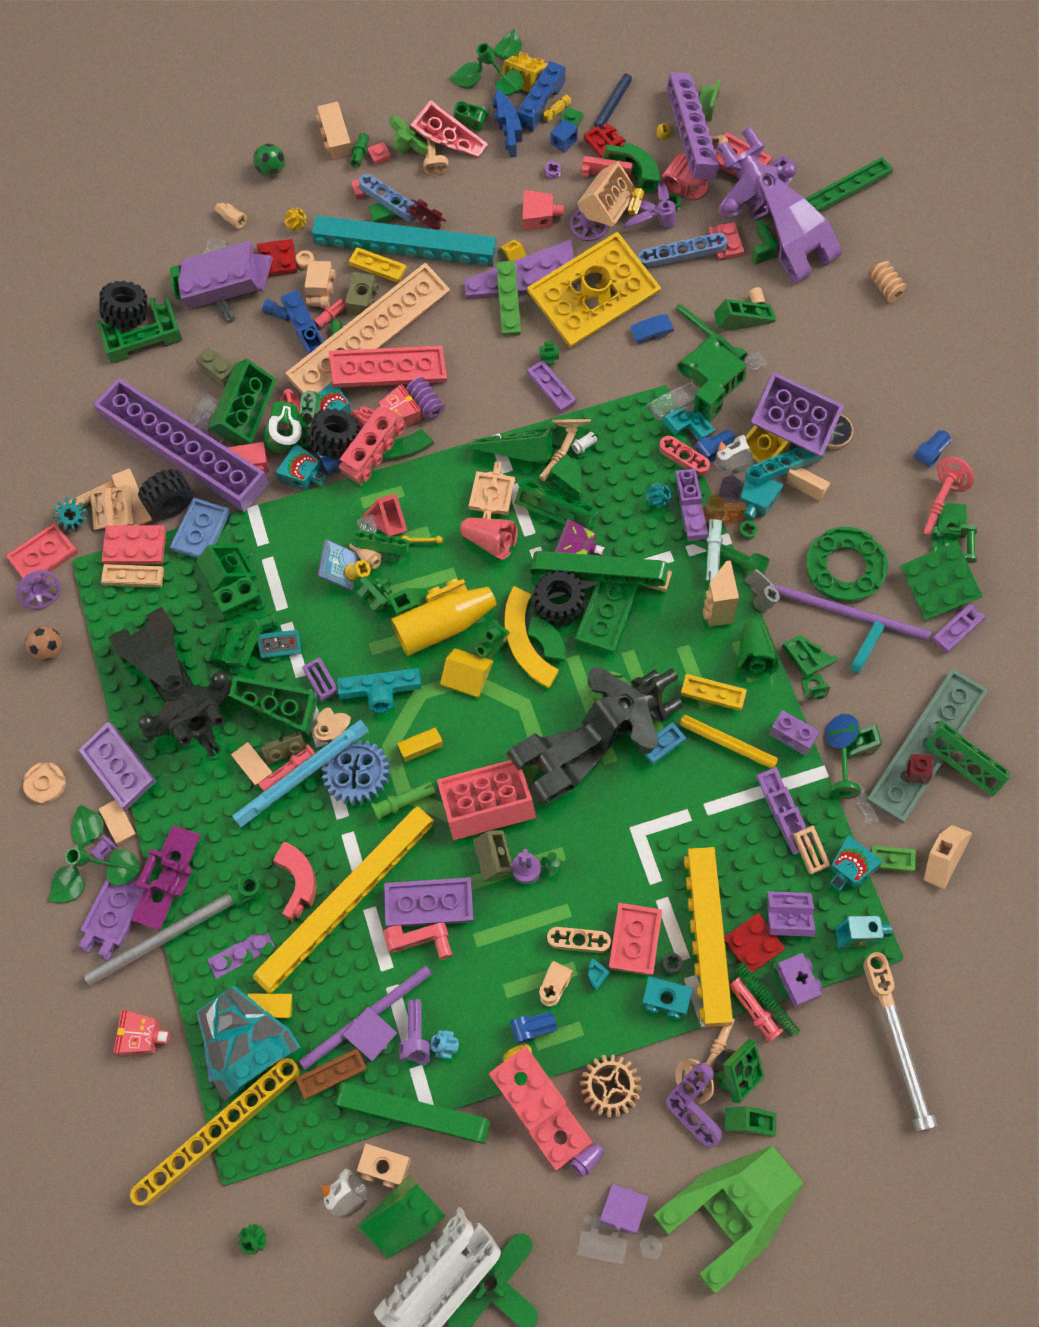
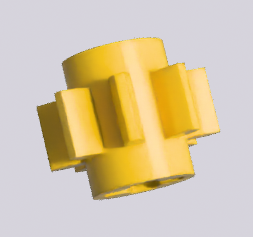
(295, 219)

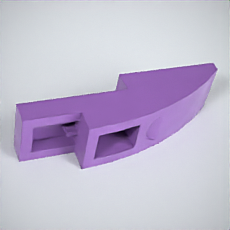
(691, 505)

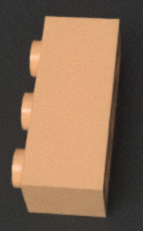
(334, 130)

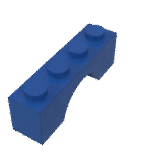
(549, 82)

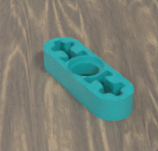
(867, 647)

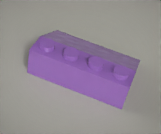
(218, 275)
(796, 414)

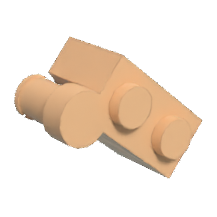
(319, 284)

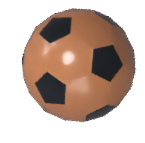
(43, 643)

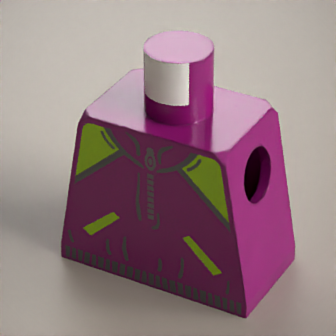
(578, 540)

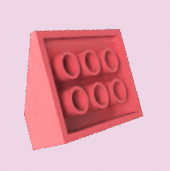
(485, 799)

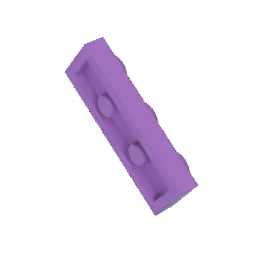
(551, 386)
(238, 952)

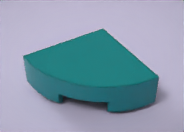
(597, 974)

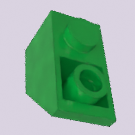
(407, 600)

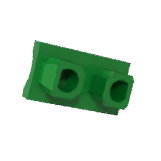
(369, 588)
(492, 640)

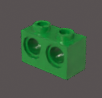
(709, 400)
(239, 602)

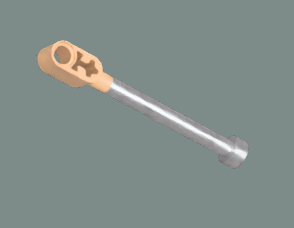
(923, 1118)

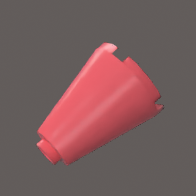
(491, 535)

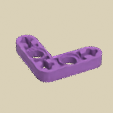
(686, 1101)

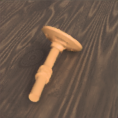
(571, 426)
(718, 1047)

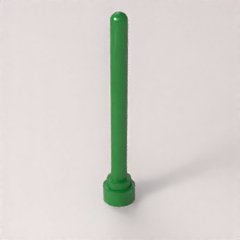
(738, 352)

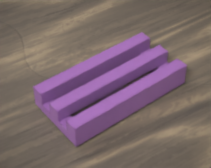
(328, 693)

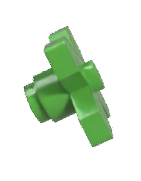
(406, 137)

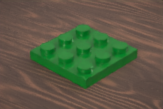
(941, 581)

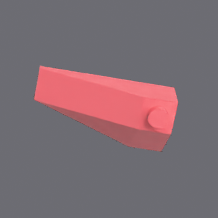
(444, 129)

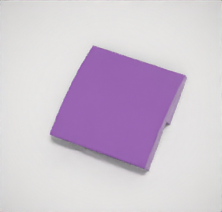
(790, 913)

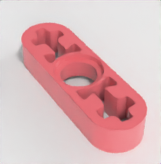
(669, 452)

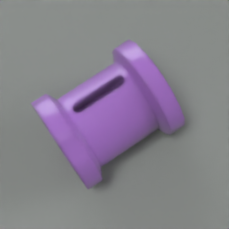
(103, 848)

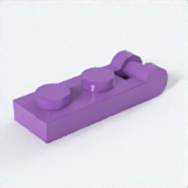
(958, 628)

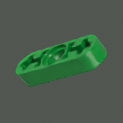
(304, 404)
(380, 542)

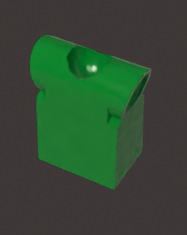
(713, 363)

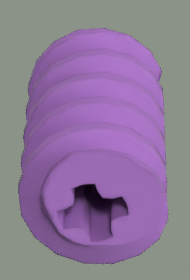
(425, 398)

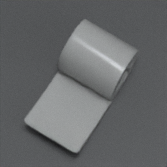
(767, 593)

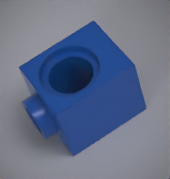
(564, 135)

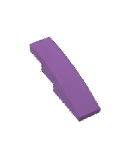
(782, 807)

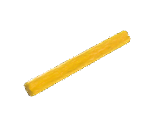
(728, 741)

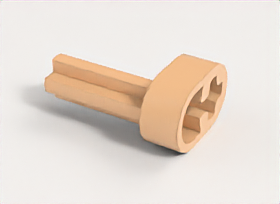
(432, 162)

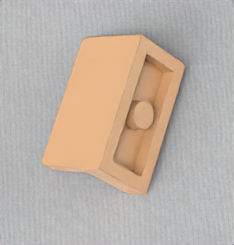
(807, 483)

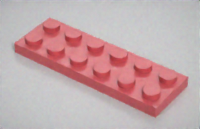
(386, 366)

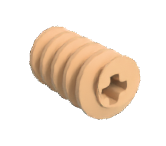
(887, 281)

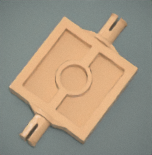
(492, 492)

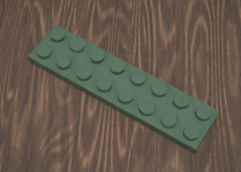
(955, 706)

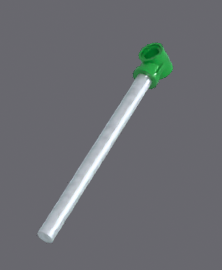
(236, 895)

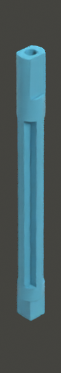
(300, 773)

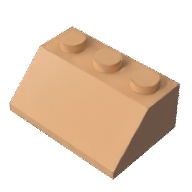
(721, 598)

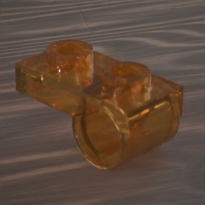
(722, 511)

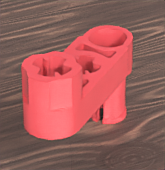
(438, 933)

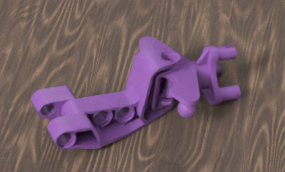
(767, 191)

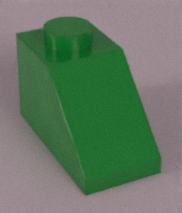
(567, 475)
(750, 1121)

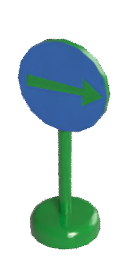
(840, 734)

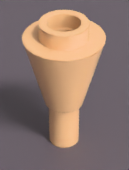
(370, 556)

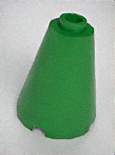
(756, 651)

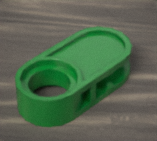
(175, 273)

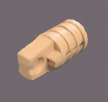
(232, 215)

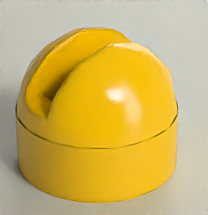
(660, 131)

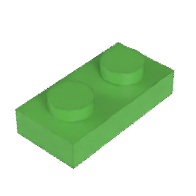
(895, 858)

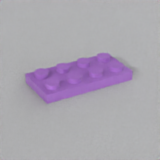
(117, 765)
(428, 902)

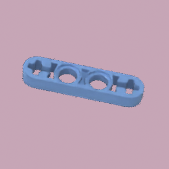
(385, 199)

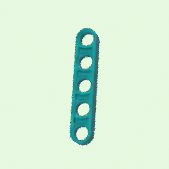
(780, 468)

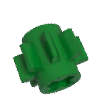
(549, 353)
(252, 1239)

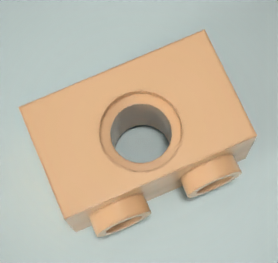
(373, 1156)

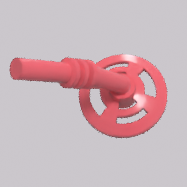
(951, 478)

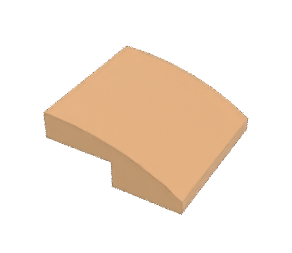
(111, 507)

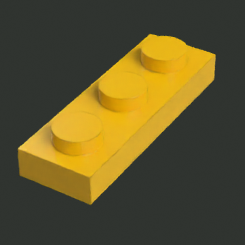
(377, 265)
(713, 692)

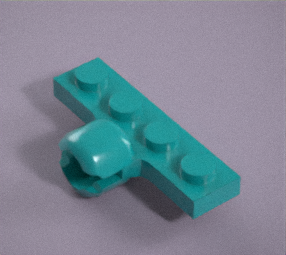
(379, 687)

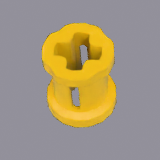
(357, 570)

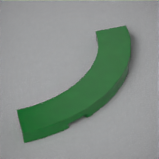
(408, 446)

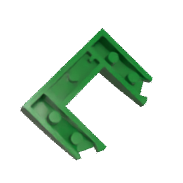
(165, 330)

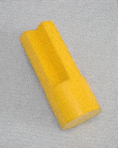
(635, 201)

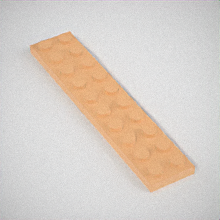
(372, 327)

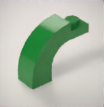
(643, 164)

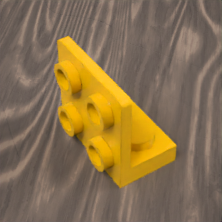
(526, 66)

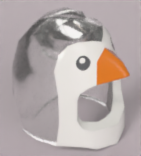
(734, 457)
(345, 1195)

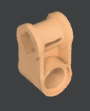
(556, 980)

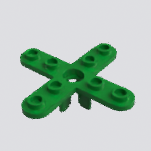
(503, 1295)

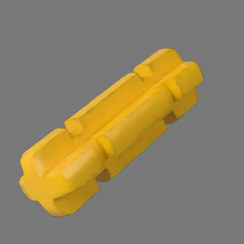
(556, 108)

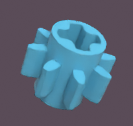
(444, 1044)

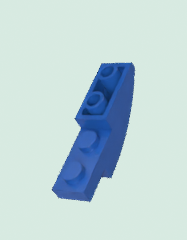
(508, 121)
(301, 321)

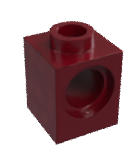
(919, 768)

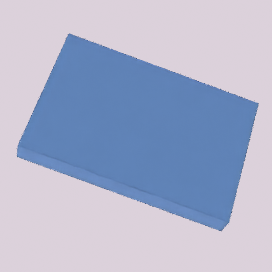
(199, 527)

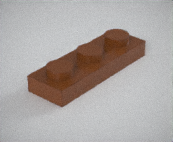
(331, 1074)

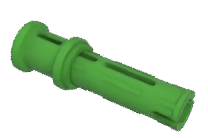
(392, 803)

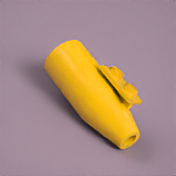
(445, 615)

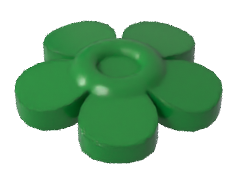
(550, 864)

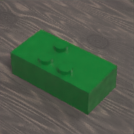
(242, 403)

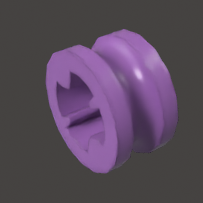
(552, 165)

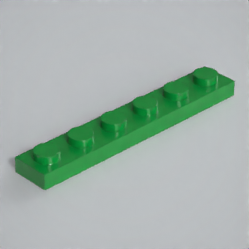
(850, 184)

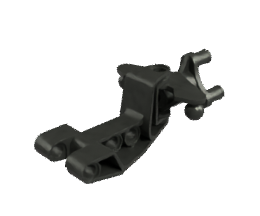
(188, 708)
(574, 753)

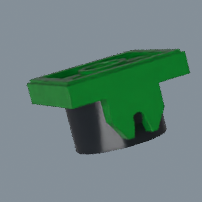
(737, 1068)

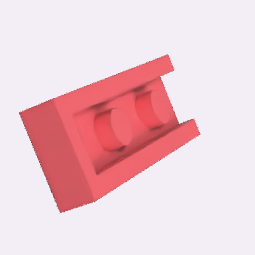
(594, 165)

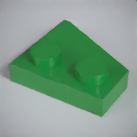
(807, 656)

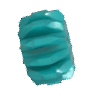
(65, 519)

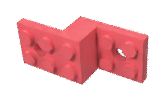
(540, 1108)

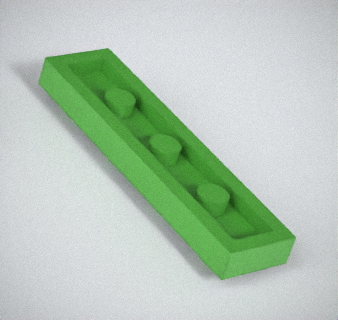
(508, 298)

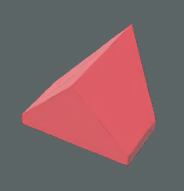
(387, 515)

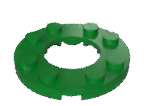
(853, 539)

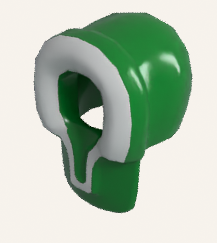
(282, 440)

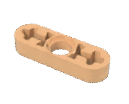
(595, 937)

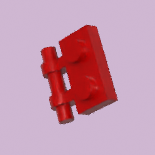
(599, 138)

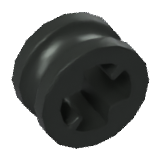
(665, 962)

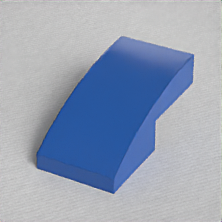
(654, 326)

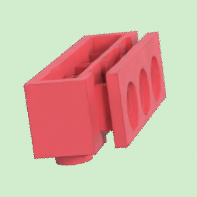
(371, 444)

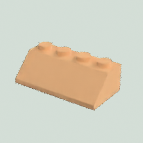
(607, 195)

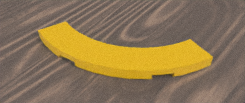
(519, 642)

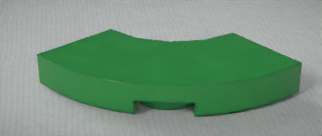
(548, 638)

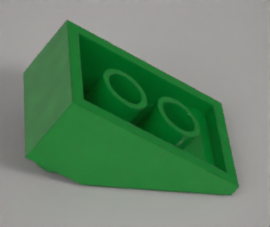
(401, 1218)

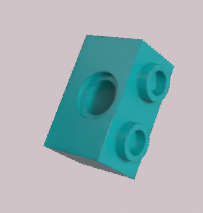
(679, 993)

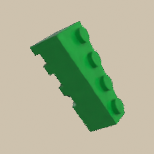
(278, 702)

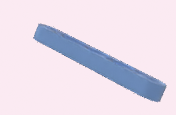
(690, 245)

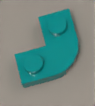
(682, 419)

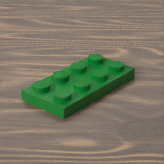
(606, 615)

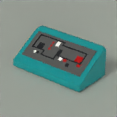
(279, 644)

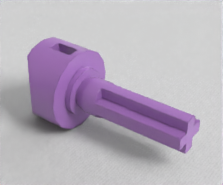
(526, 868)
(414, 1047)

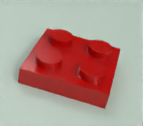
(283, 256)
(753, 943)

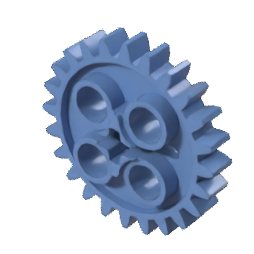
(375, 772)

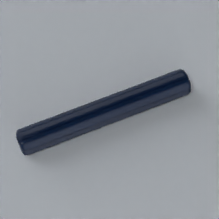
(613, 100)

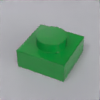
(572, 116)

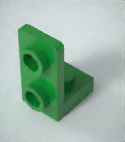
(766, 250)

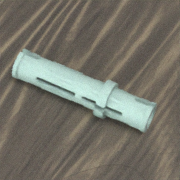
(714, 542)

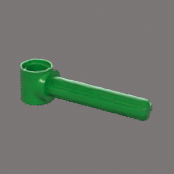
(753, 562)

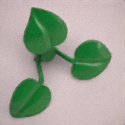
(470, 75)
(66, 883)

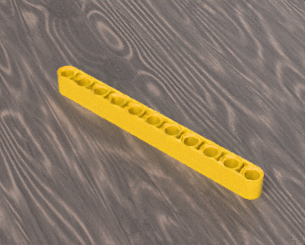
(343, 900)

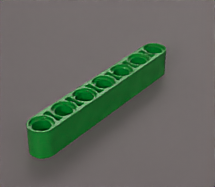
(602, 568)
(412, 1113)

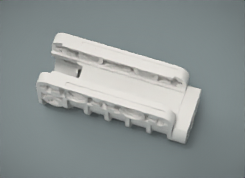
(441, 1277)

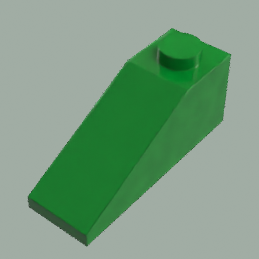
(743, 314)

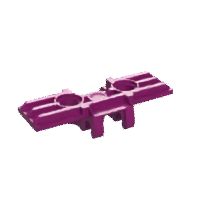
(171, 880)

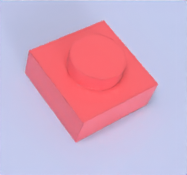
(379, 153)

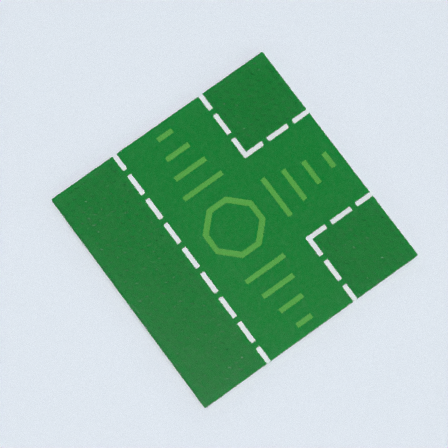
(615, 832)

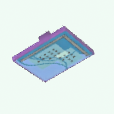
(333, 564)

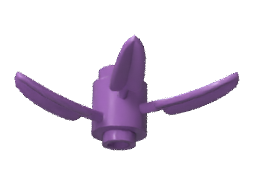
(665, 210)

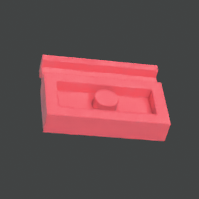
(734, 245)

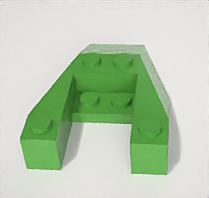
(745, 1201)

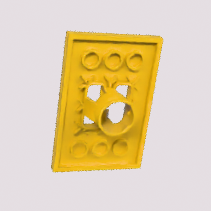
(567, 307)

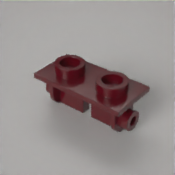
(420, 209)

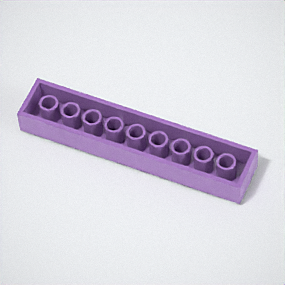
(181, 444)

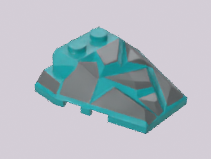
(241, 1040)

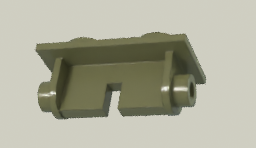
(279, 750)

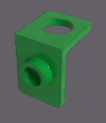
(816, 692)

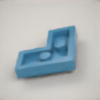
(668, 740)

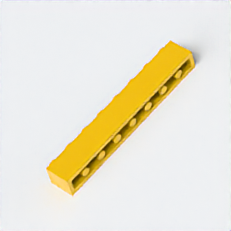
(709, 938)

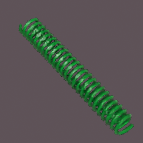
(770, 999)

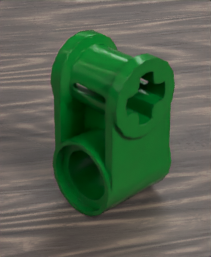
(469, 115)

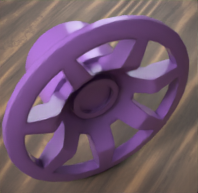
(587, 225)
(37, 587)

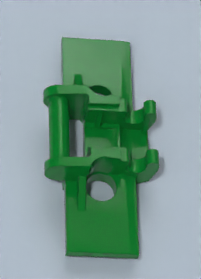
(942, 536)

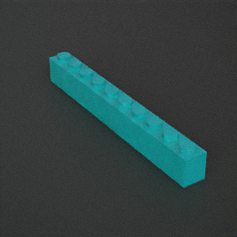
(404, 240)

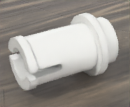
(580, 445)

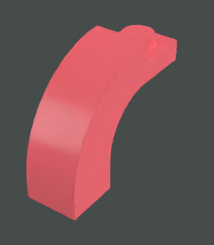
(296, 863)

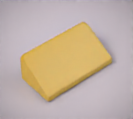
(420, 744)
(276, 1004)

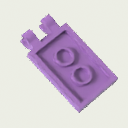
(110, 917)

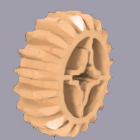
(620, 1090)

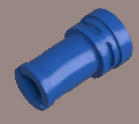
(271, 308)

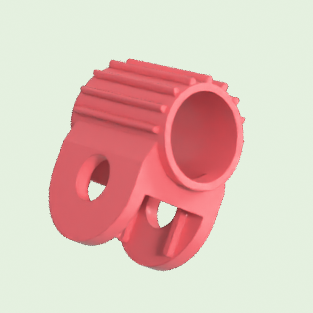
(678, 178)

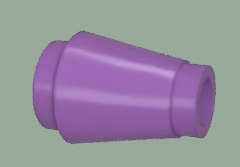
(587, 1159)

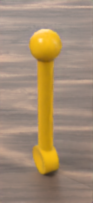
(438, 539)

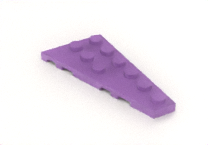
(528, 271)

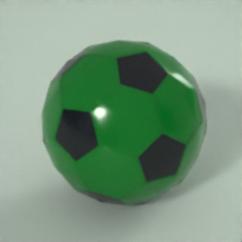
(269, 160)

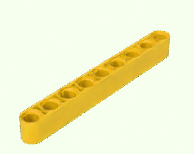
(205, 1134)

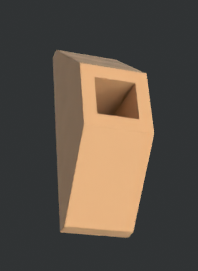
(946, 855)

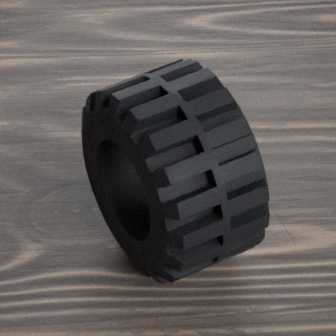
(123, 304)
(332, 432)
(165, 494)
(559, 583)

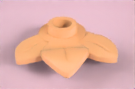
(333, 724)

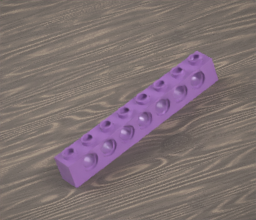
(692, 126)

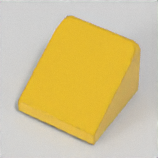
(513, 250)

